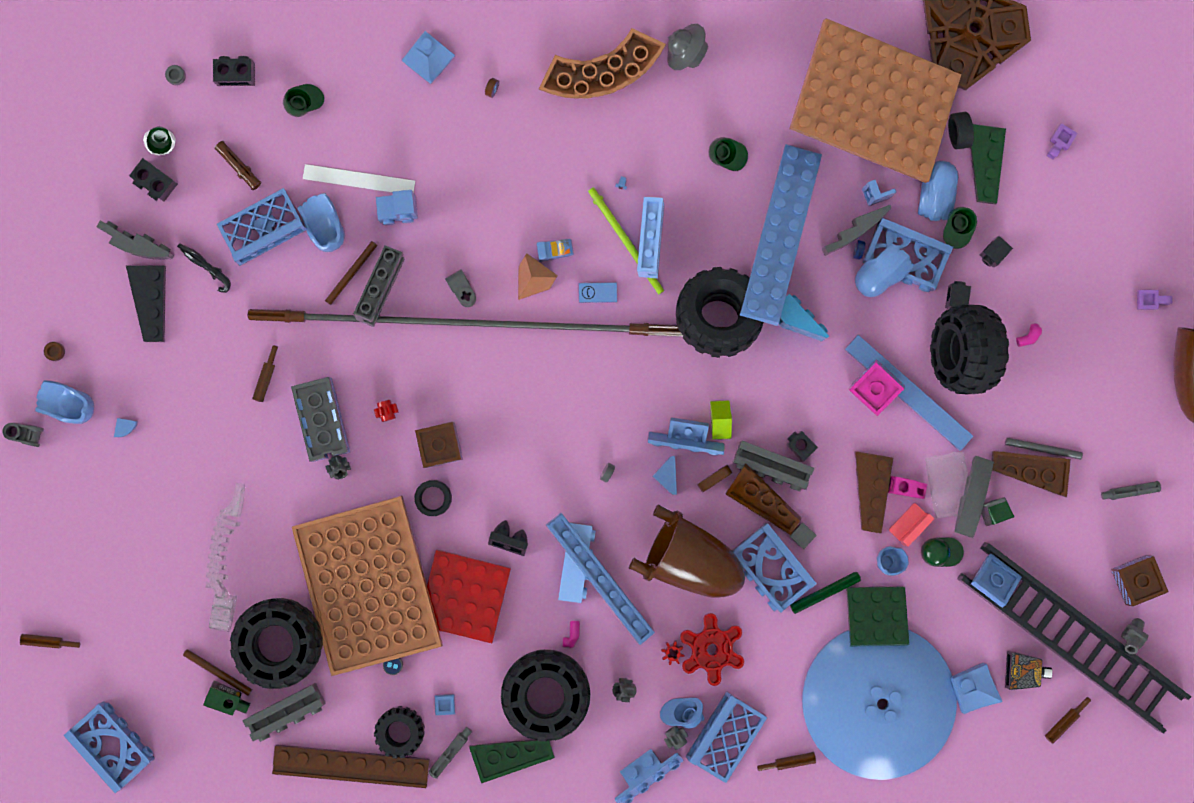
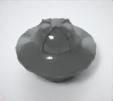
(687, 47)

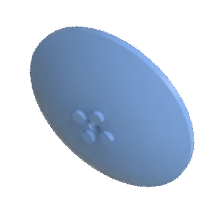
(844, 713)

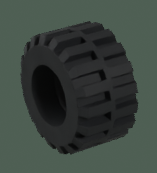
(394, 748)

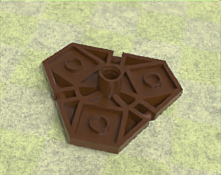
(1000, 31)

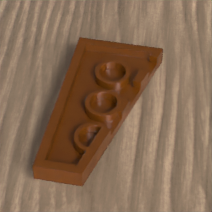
(1040, 471)
(873, 484)
(761, 499)

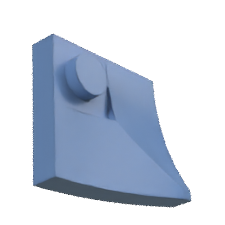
(428, 57)
(975, 688)

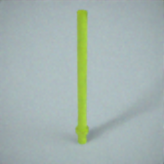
(620, 232)

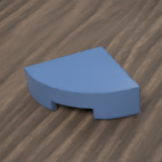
(124, 427)

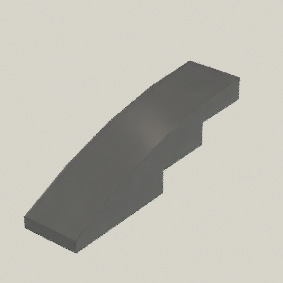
(861, 226)
(974, 496)

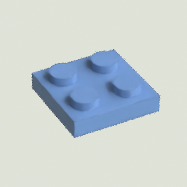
(996, 580)

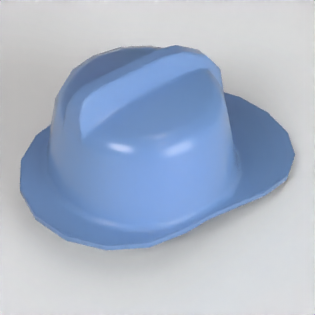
(682, 712)

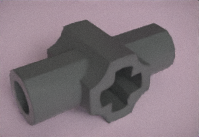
(1134, 636)

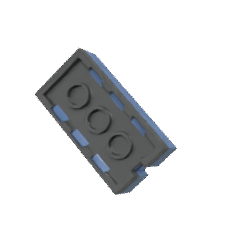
(320, 419)

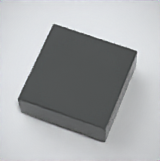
(802, 535)

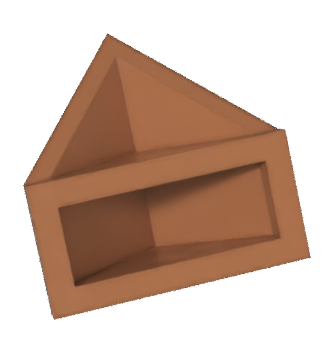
(533, 277)

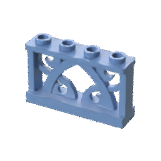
(932, 246)
(799, 573)
(100, 764)

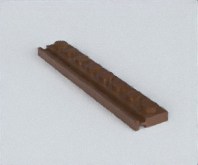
(350, 766)

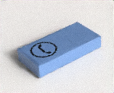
(597, 292)

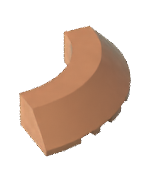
(604, 73)

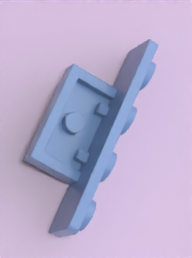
(687, 435)
(645, 772)

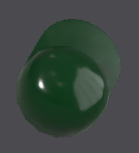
(302, 99)
(728, 153)
(960, 227)
(942, 552)

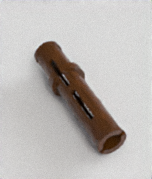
(243, 171)

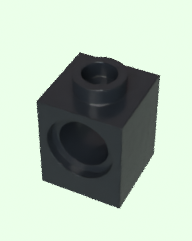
(995, 252)
(957, 294)
(809, 448)

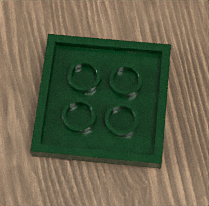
(877, 616)

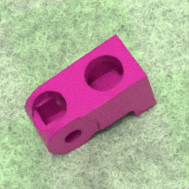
(907, 487)

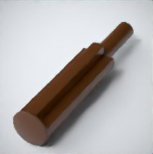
(265, 376)
(46, 641)
(1066, 721)
(790, 762)

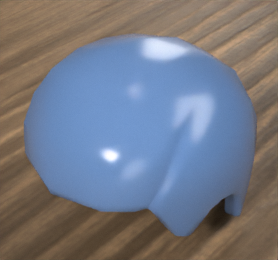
(892, 561)

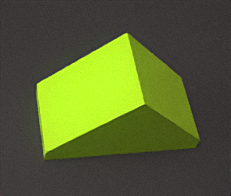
(721, 419)

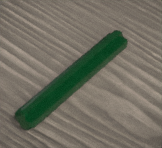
(825, 592)

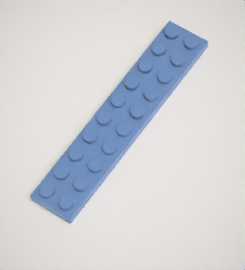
(781, 235)

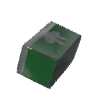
(996, 511)

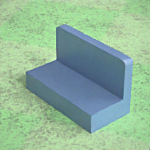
(873, 195)

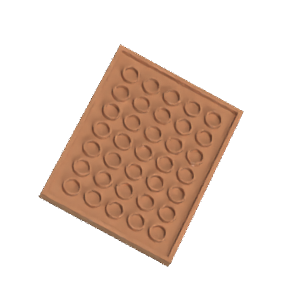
(875, 101)
(367, 586)

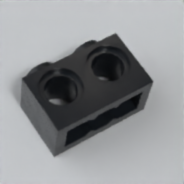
(233, 76)
(154, 177)

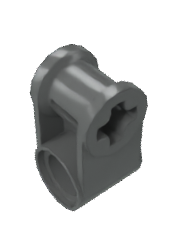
(460, 286)
(25, 434)

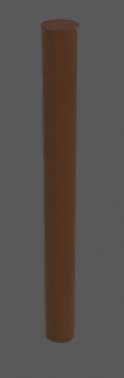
(351, 272)
(217, 672)

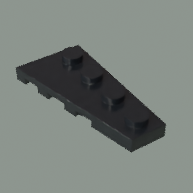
(149, 298)

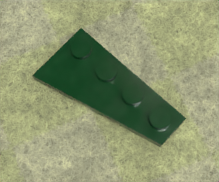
(987, 161)
(504, 758)

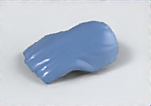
(940, 192)
(322, 223)
(883, 271)
(64, 403)

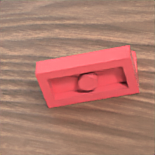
(911, 524)

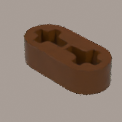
(714, 478)

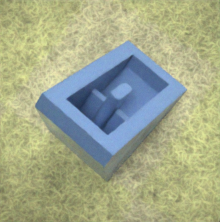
(667, 475)

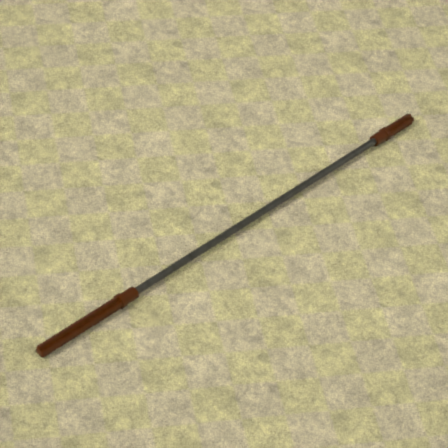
(301, 316)

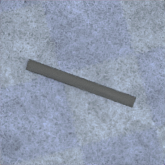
(1044, 448)

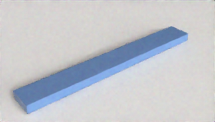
(913, 396)
(600, 578)

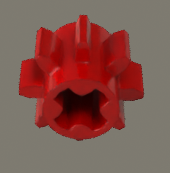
(386, 410)
(674, 647)

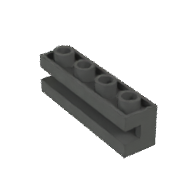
(379, 286)
(773, 465)
(283, 712)

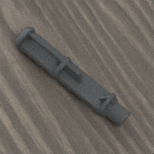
(1134, 490)
(450, 753)

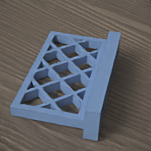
(265, 242)
(711, 732)

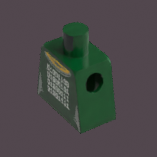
(219, 694)

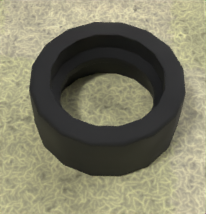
(961, 130)
(418, 498)

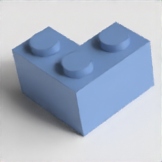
(397, 207)

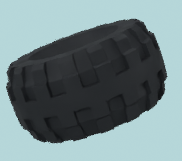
(709, 287)
(969, 349)
(304, 633)
(551, 665)

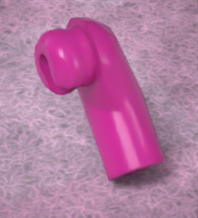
(1032, 337)
(574, 635)

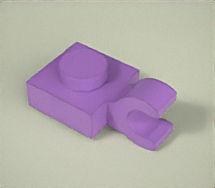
(1062, 139)
(1151, 300)

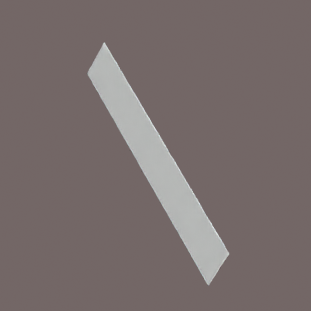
(357, 179)

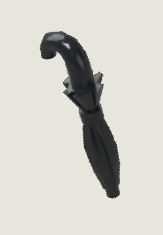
(215, 272)

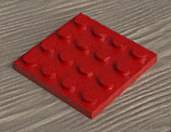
(467, 595)

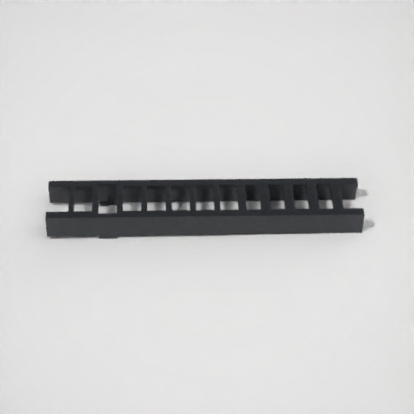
(1058, 603)

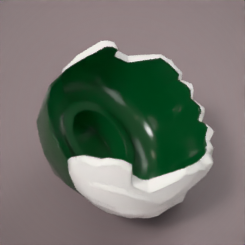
(159, 141)

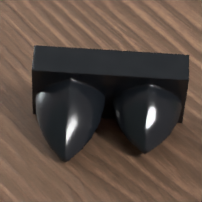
(500, 539)

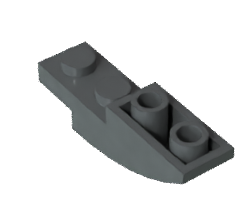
(139, 246)

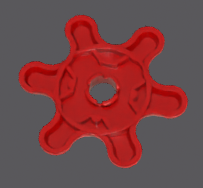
(724, 651)

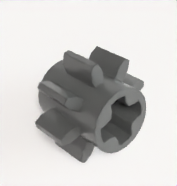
(338, 467)
(624, 690)
(676, 737)

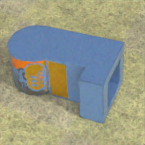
(554, 249)

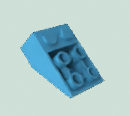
(800, 320)

